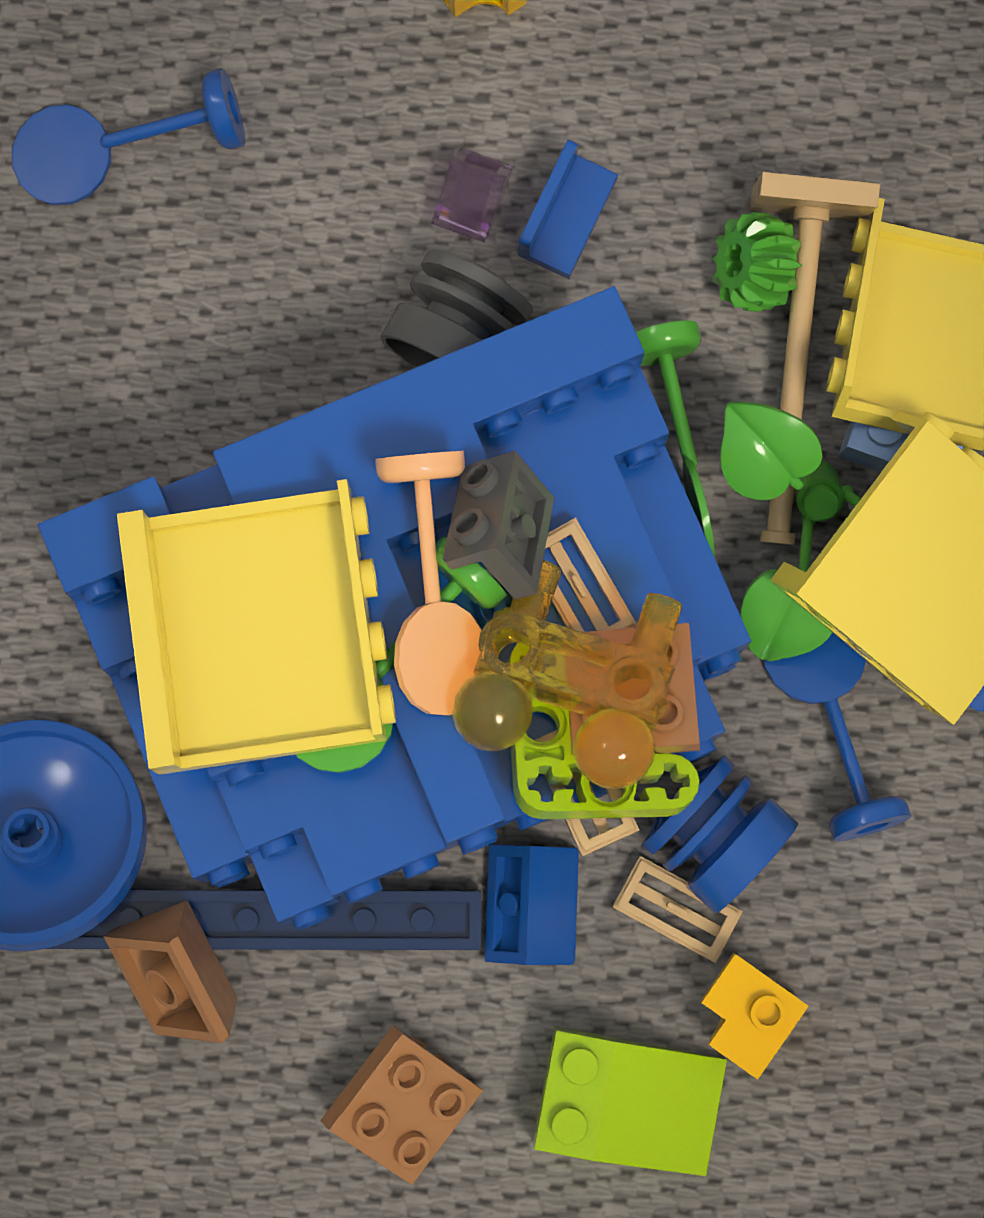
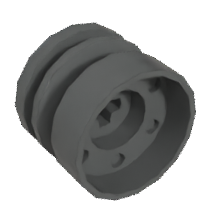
(461, 309)

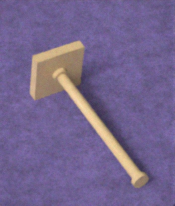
(812, 203)

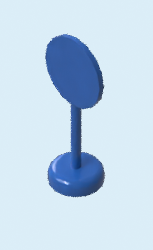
(67, 153)
(823, 678)

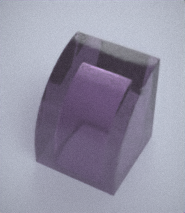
(472, 194)

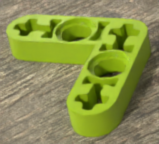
(558, 763)

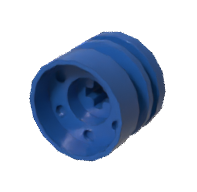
(722, 836)

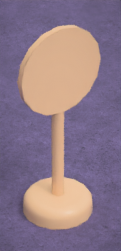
(439, 639)

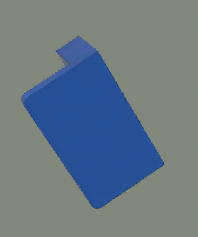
(566, 212)
(531, 905)

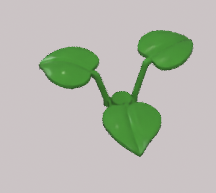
(759, 459)

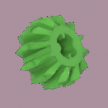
(756, 262)

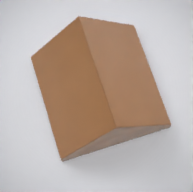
(175, 974)

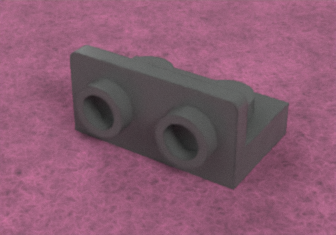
(501, 521)

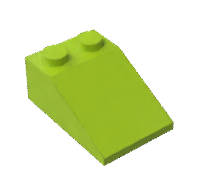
(629, 1103)

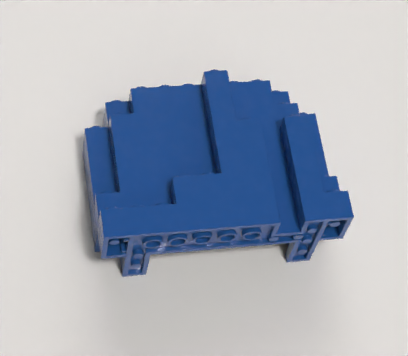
(588, 426)

